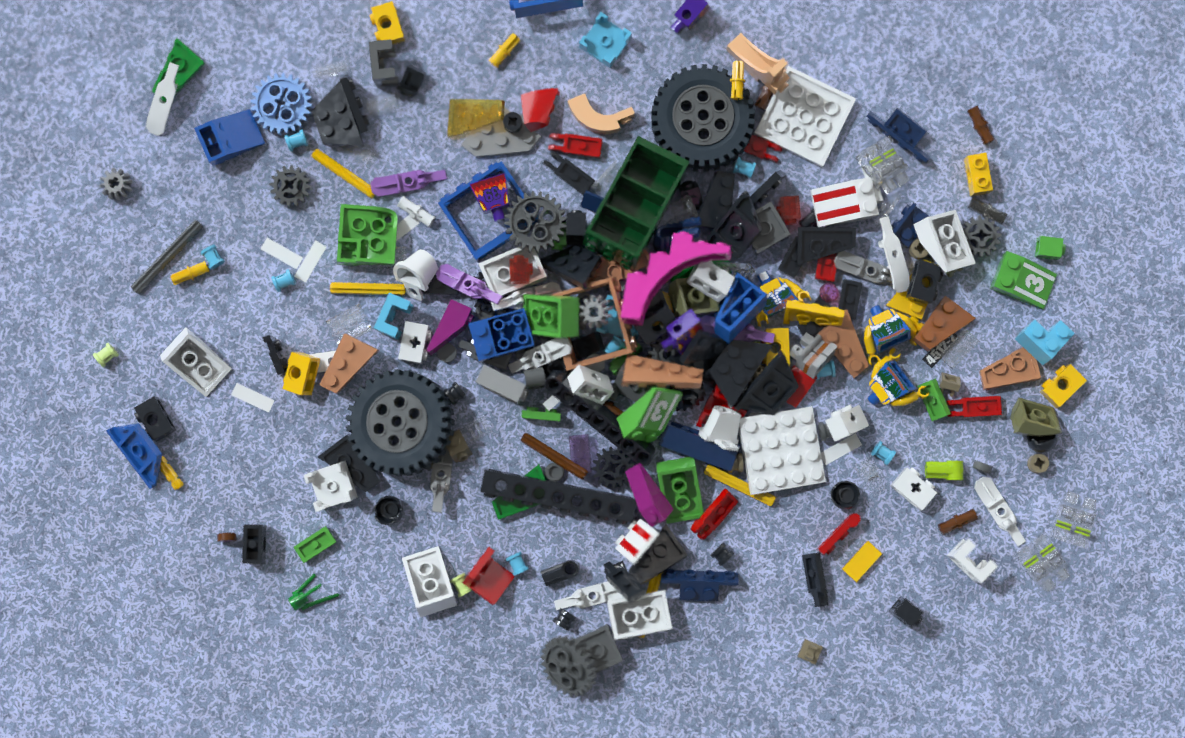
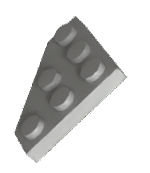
(497, 141)

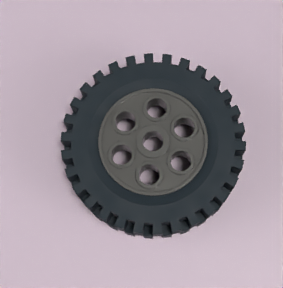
(721, 144)
(432, 425)

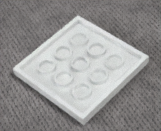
(805, 117)
(781, 450)

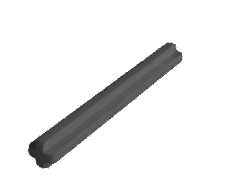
(166, 256)

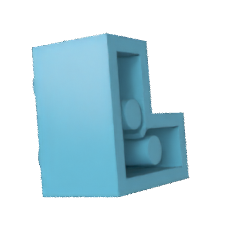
(1042, 343)

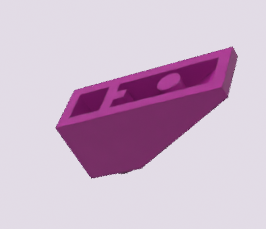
(451, 325)
(648, 496)

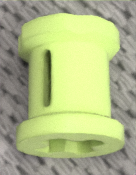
(105, 355)
(460, 587)

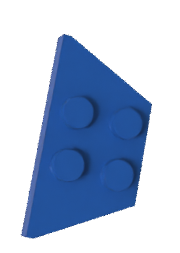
(138, 450)

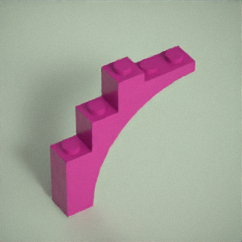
(662, 267)

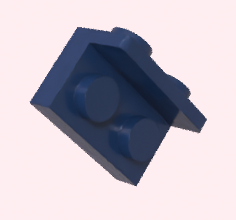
(904, 228)

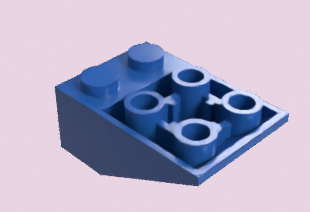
(229, 136)
(501, 335)

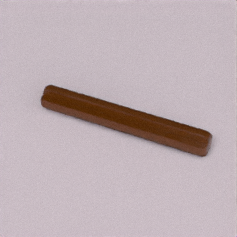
(554, 456)

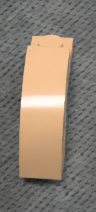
(597, 122)

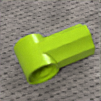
(944, 470)

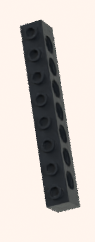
(626, 503)

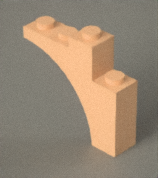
(760, 65)

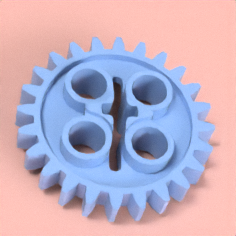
(298, 108)

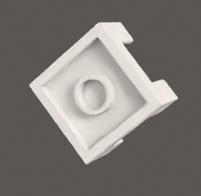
(331, 485)
(978, 573)

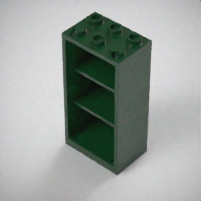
(635, 203)

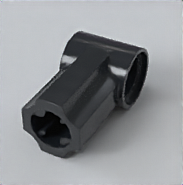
(558, 573)

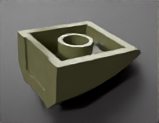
(687, 297)
(1034, 419)

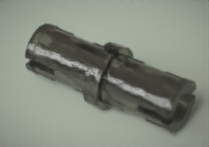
(987, 210)

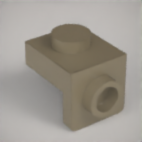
(458, 448)

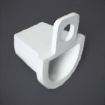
(416, 272)
(722, 428)

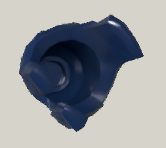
(663, 235)

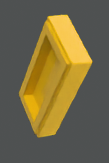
(861, 561)

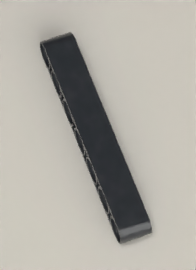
(590, 415)

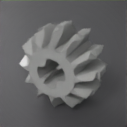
(116, 191)
(602, 312)

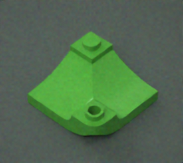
(365, 235)

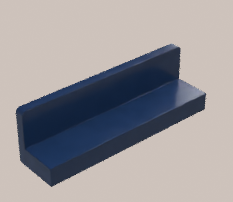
(688, 442)

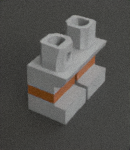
(814, 356)

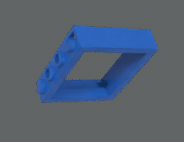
(538, 7)
(463, 189)

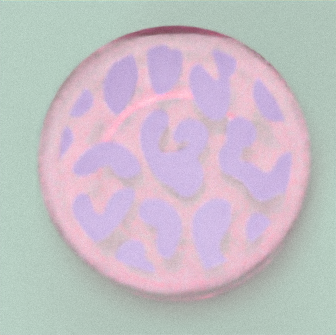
(829, 292)

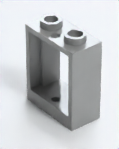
(502, 385)

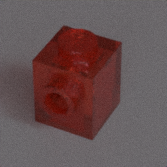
(789, 209)
(520, 269)

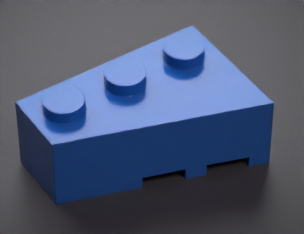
(739, 308)

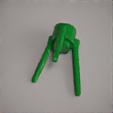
(298, 600)

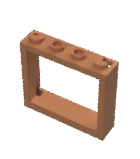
(631, 343)

